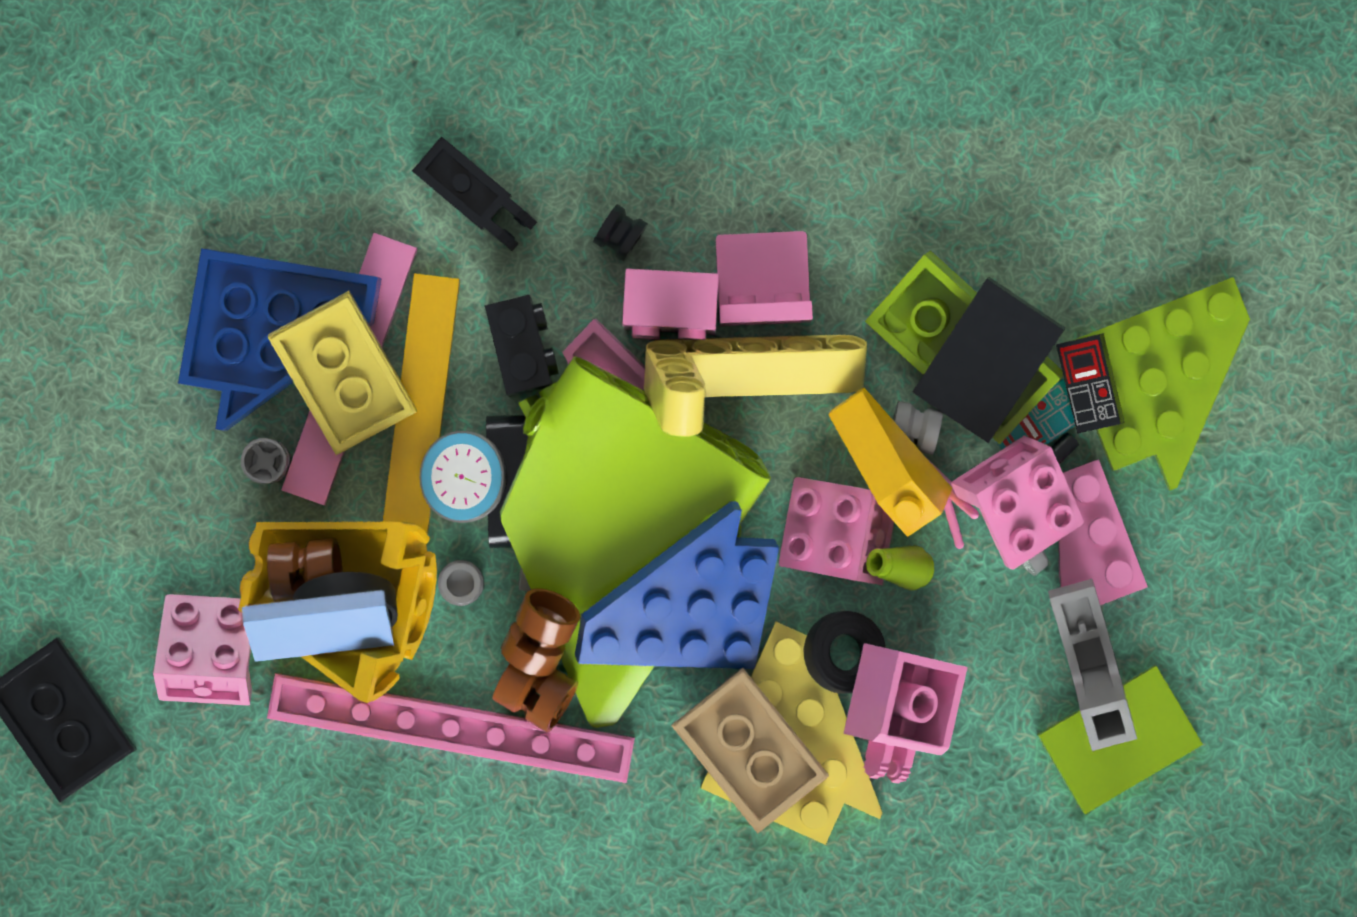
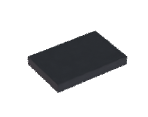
(988, 359)
(61, 720)

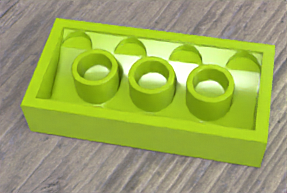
(923, 314)

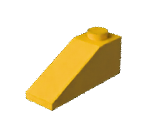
(890, 463)

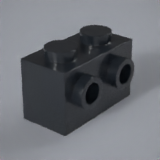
(519, 345)

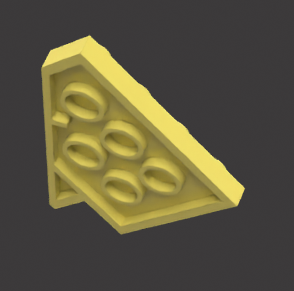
(820, 724)

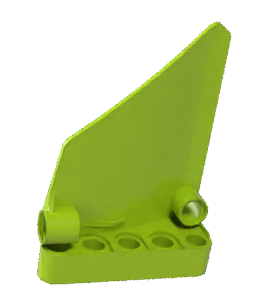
(608, 497)

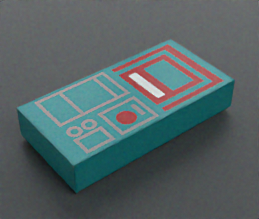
(1047, 419)

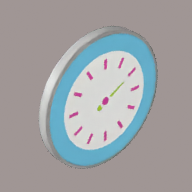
(463, 476)

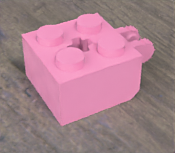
(903, 707)

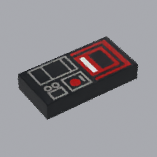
(1090, 383)

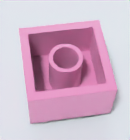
(670, 303)

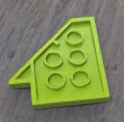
(1169, 375)

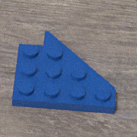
(234, 311)

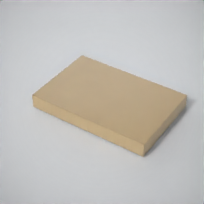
(750, 750)

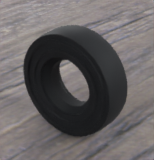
(818, 645)

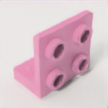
(763, 278)
(1021, 499)
(833, 530)
(203, 651)

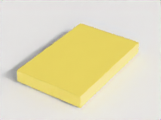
(342, 373)

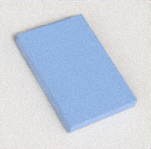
(318, 625)

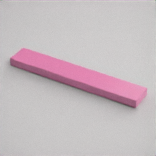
(314, 461)

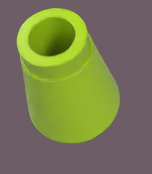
(903, 566)

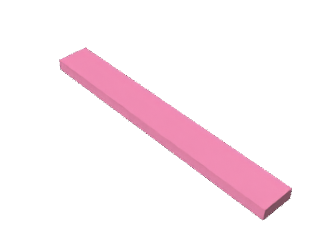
(451, 728)

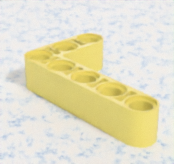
(688, 370)

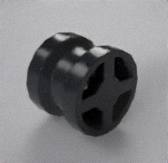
(620, 232)

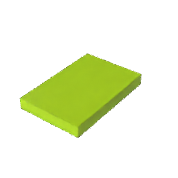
(1104, 773)

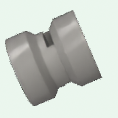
(919, 427)
(259, 461)

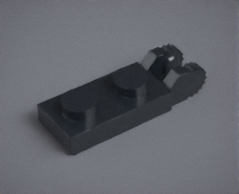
(470, 190)

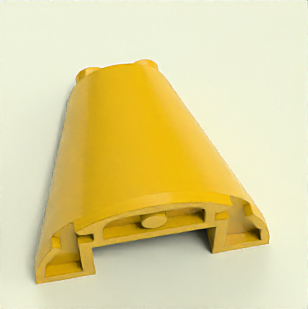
(379, 548)

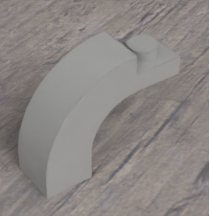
(1092, 665)

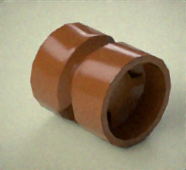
(286, 558)
(540, 632)
(518, 692)

